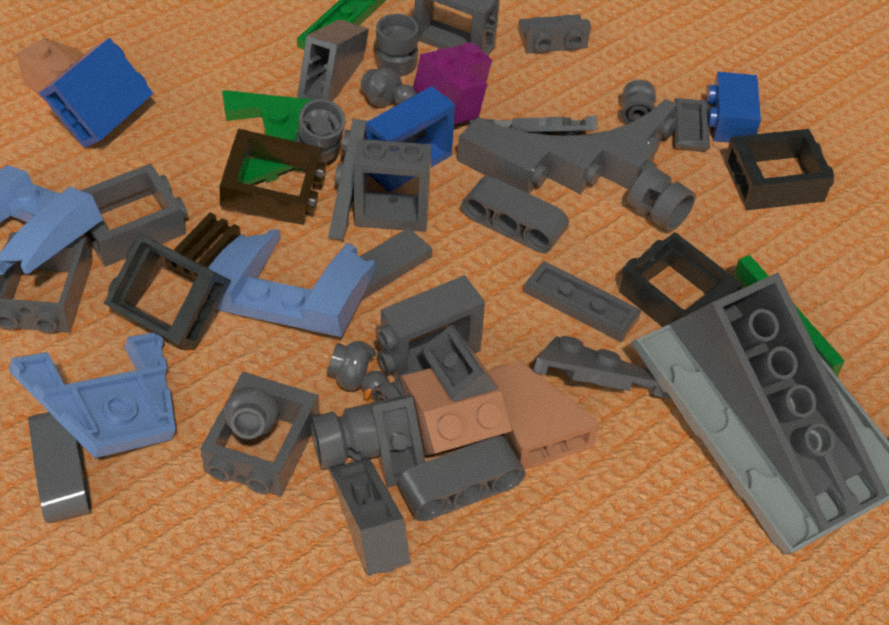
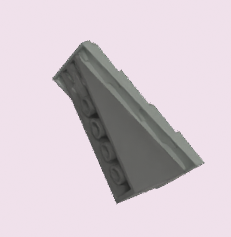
(772, 413)

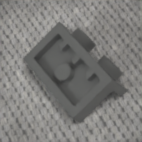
(554, 33)

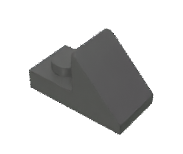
(397, 436)

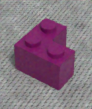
(459, 75)

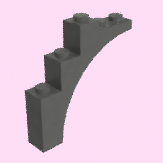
(572, 160)

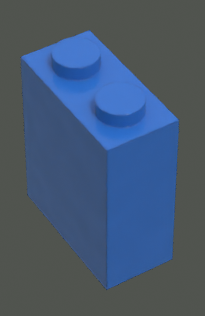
(96, 93)

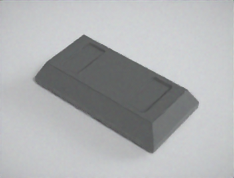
(692, 125)

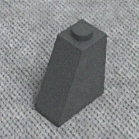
(331, 59)

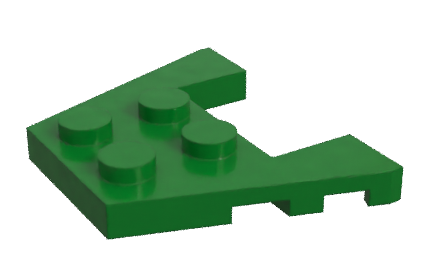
(279, 120)

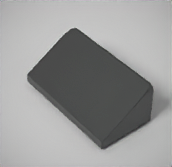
(457, 365)

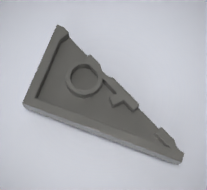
(549, 125)
(345, 178)
(594, 366)

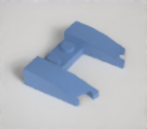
(51, 219)
(321, 310)

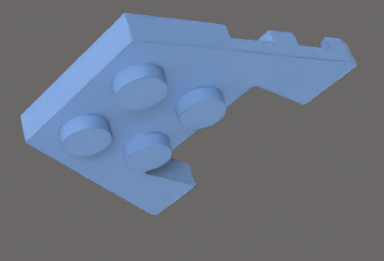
(111, 410)

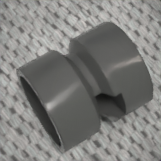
(397, 43)
(321, 125)
(664, 200)
(345, 436)

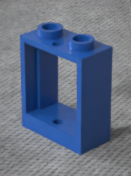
(424, 110)

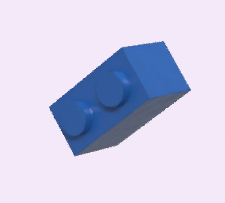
(733, 106)

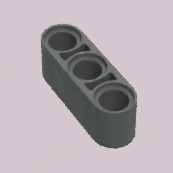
(515, 214)
(58, 469)
(461, 478)

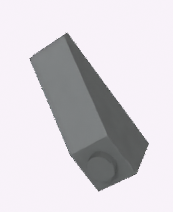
(371, 517)

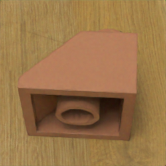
(44, 62)
(450, 423)

